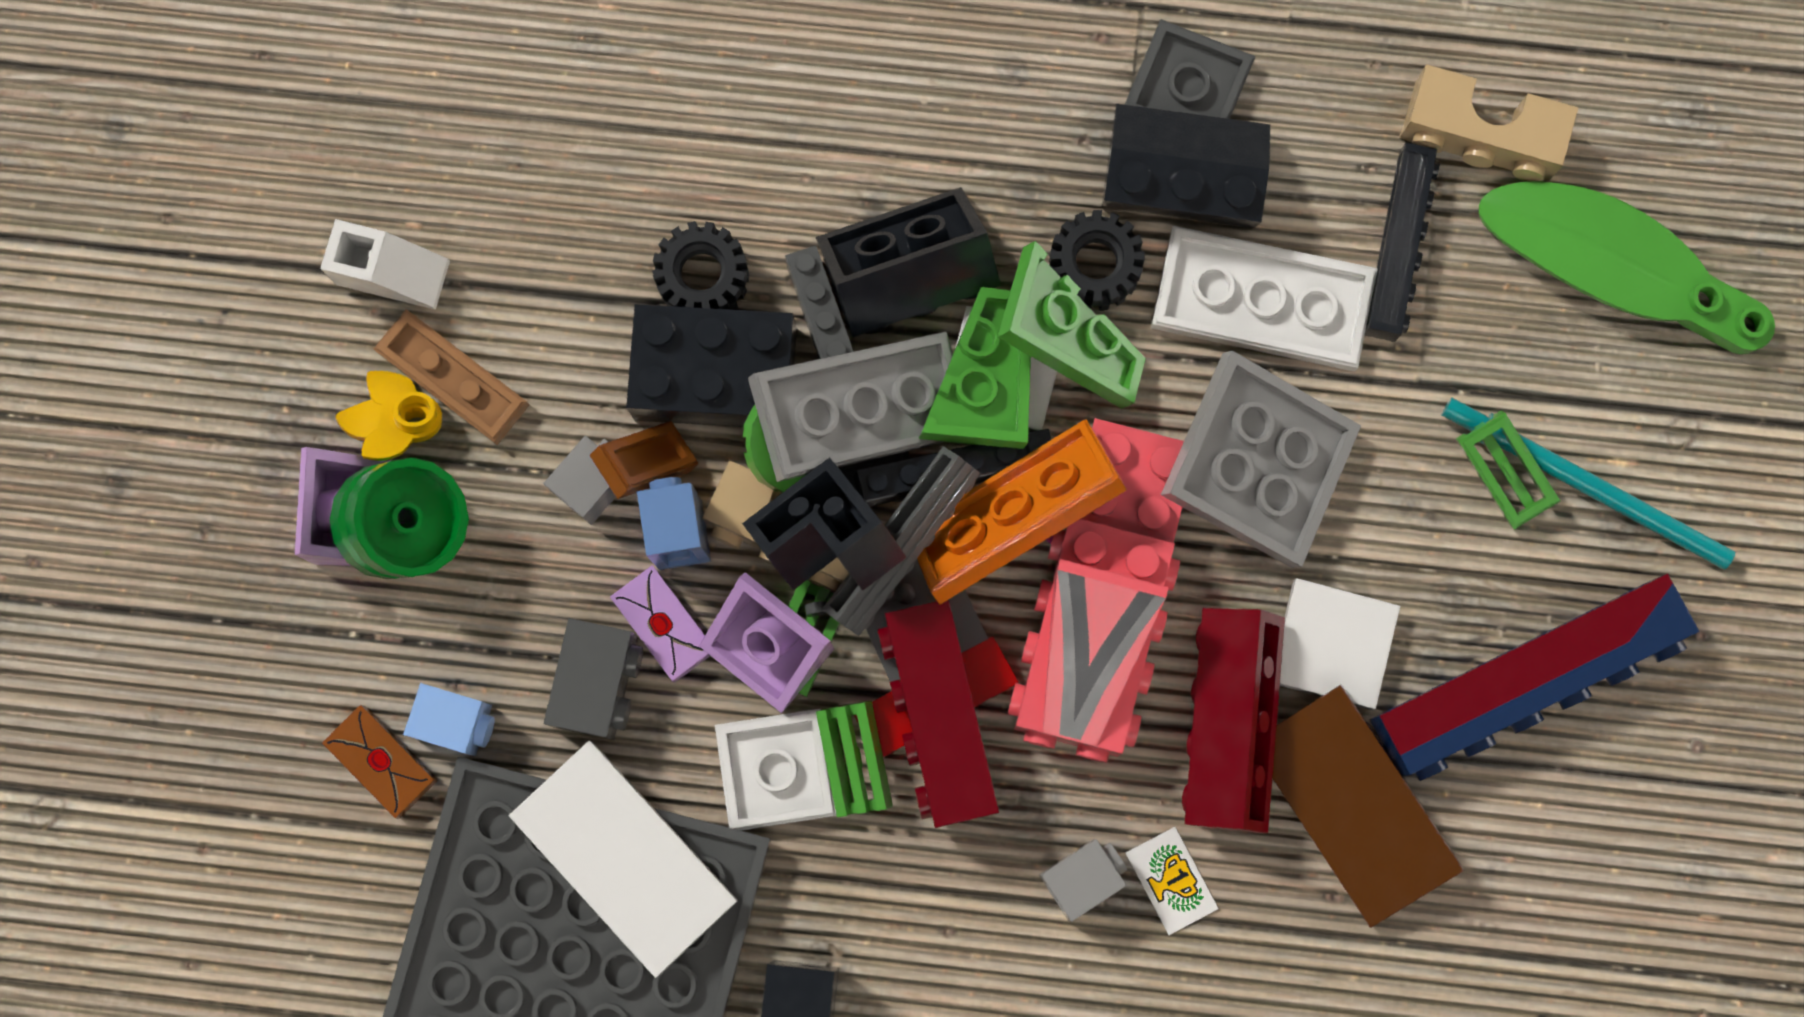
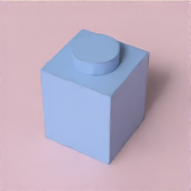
(450, 720)

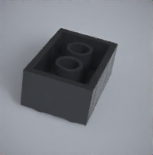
(698, 362)

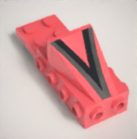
(1103, 607)

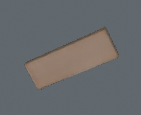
(451, 377)

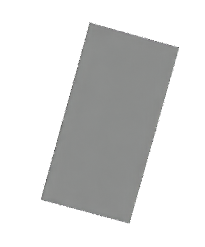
(850, 404)

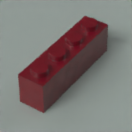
(940, 713)
(1234, 720)

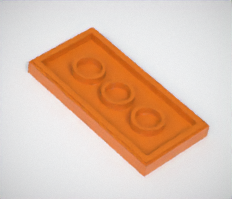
(1020, 510)

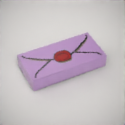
(661, 623)

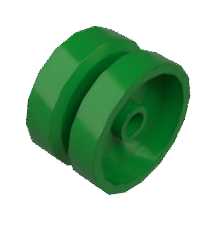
(429, 526)

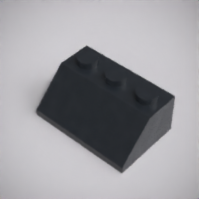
(1187, 166)
(908, 261)

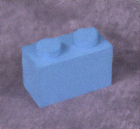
(673, 524)

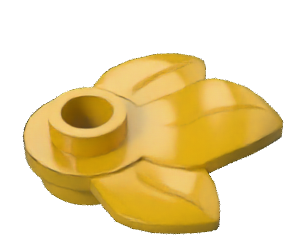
(385, 418)

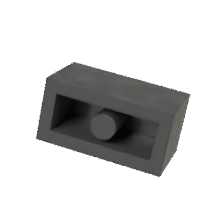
(593, 679)

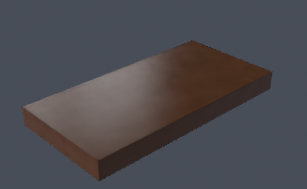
(1359, 808)

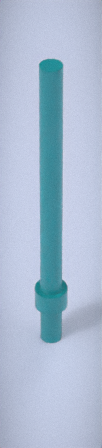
(1601, 490)

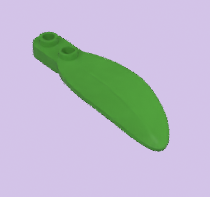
(1621, 260)

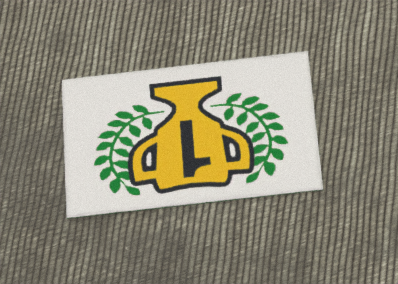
(1171, 880)

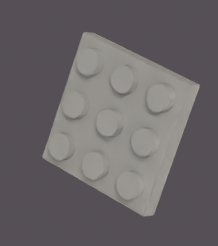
(1261, 459)

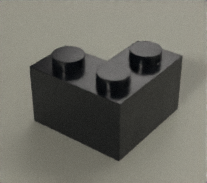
(820, 522)

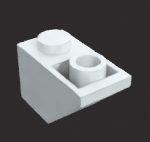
(383, 265)

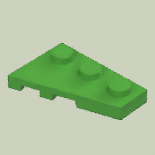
(1062, 332)
(984, 385)

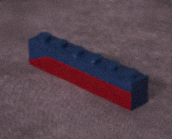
(1535, 676)

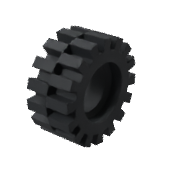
(1107, 232)
(701, 241)

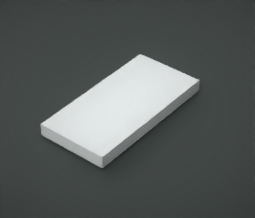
(1264, 298)
(623, 858)

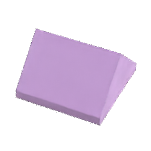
(319, 481)
(765, 643)

